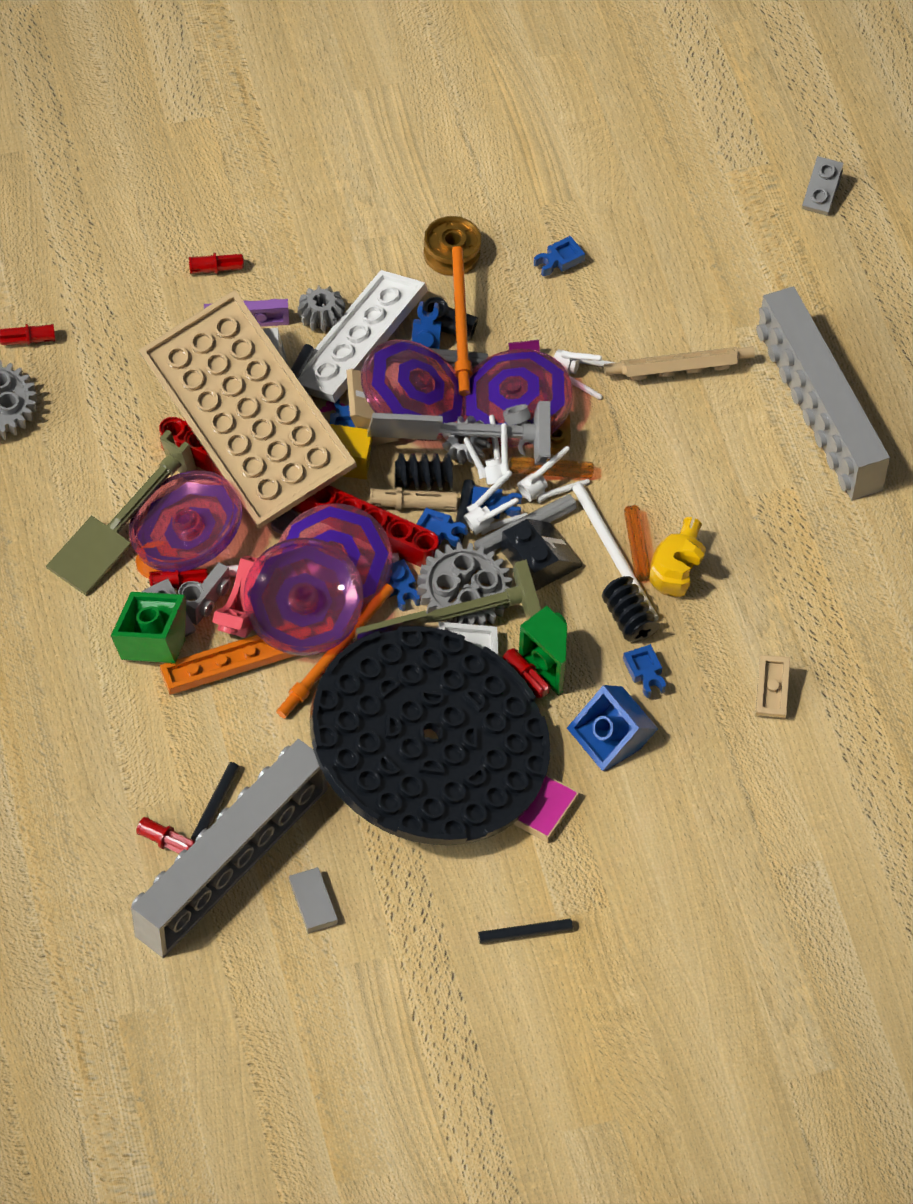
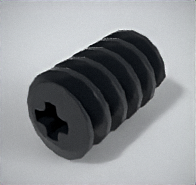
(423, 471)
(629, 609)

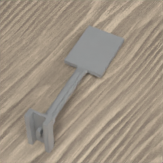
(429, 427)

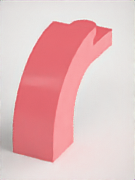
(233, 617)

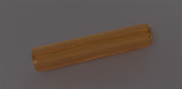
(562, 468)
(637, 543)

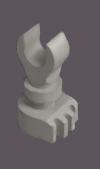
(518, 415)

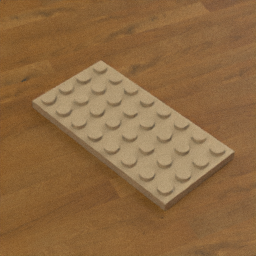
(247, 409)

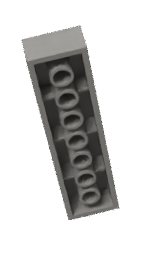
(822, 394)
(228, 848)

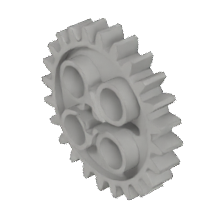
(16, 399)
(444, 572)

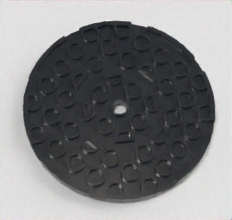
(423, 789)

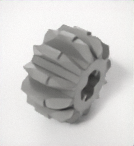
(320, 308)
(458, 450)

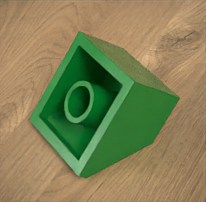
(151, 627)
(544, 645)

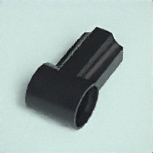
(447, 317)

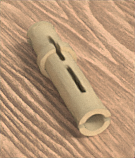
(413, 499)

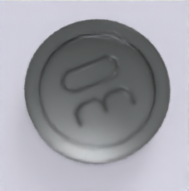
(282, 522)

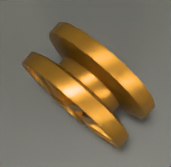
(443, 236)

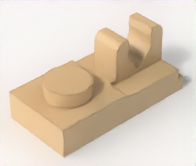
(772, 686)

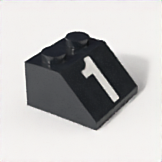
(544, 549)

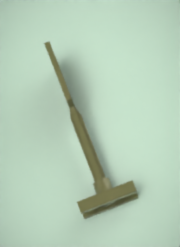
(99, 546)
(523, 593)

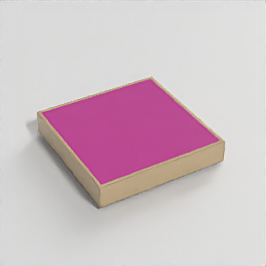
(548, 809)

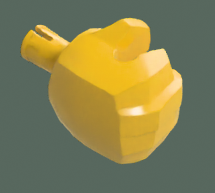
(676, 558)

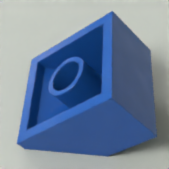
(611, 727)

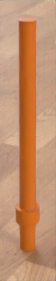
(463, 366)
(300, 691)

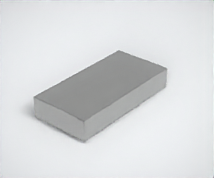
(313, 900)

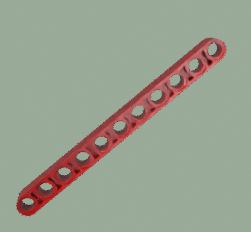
(408, 548)

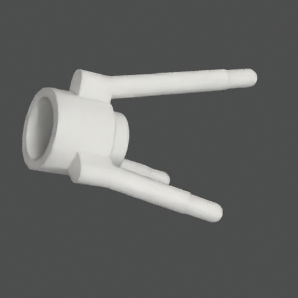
(571, 363)
(496, 466)
(534, 485)
(480, 518)

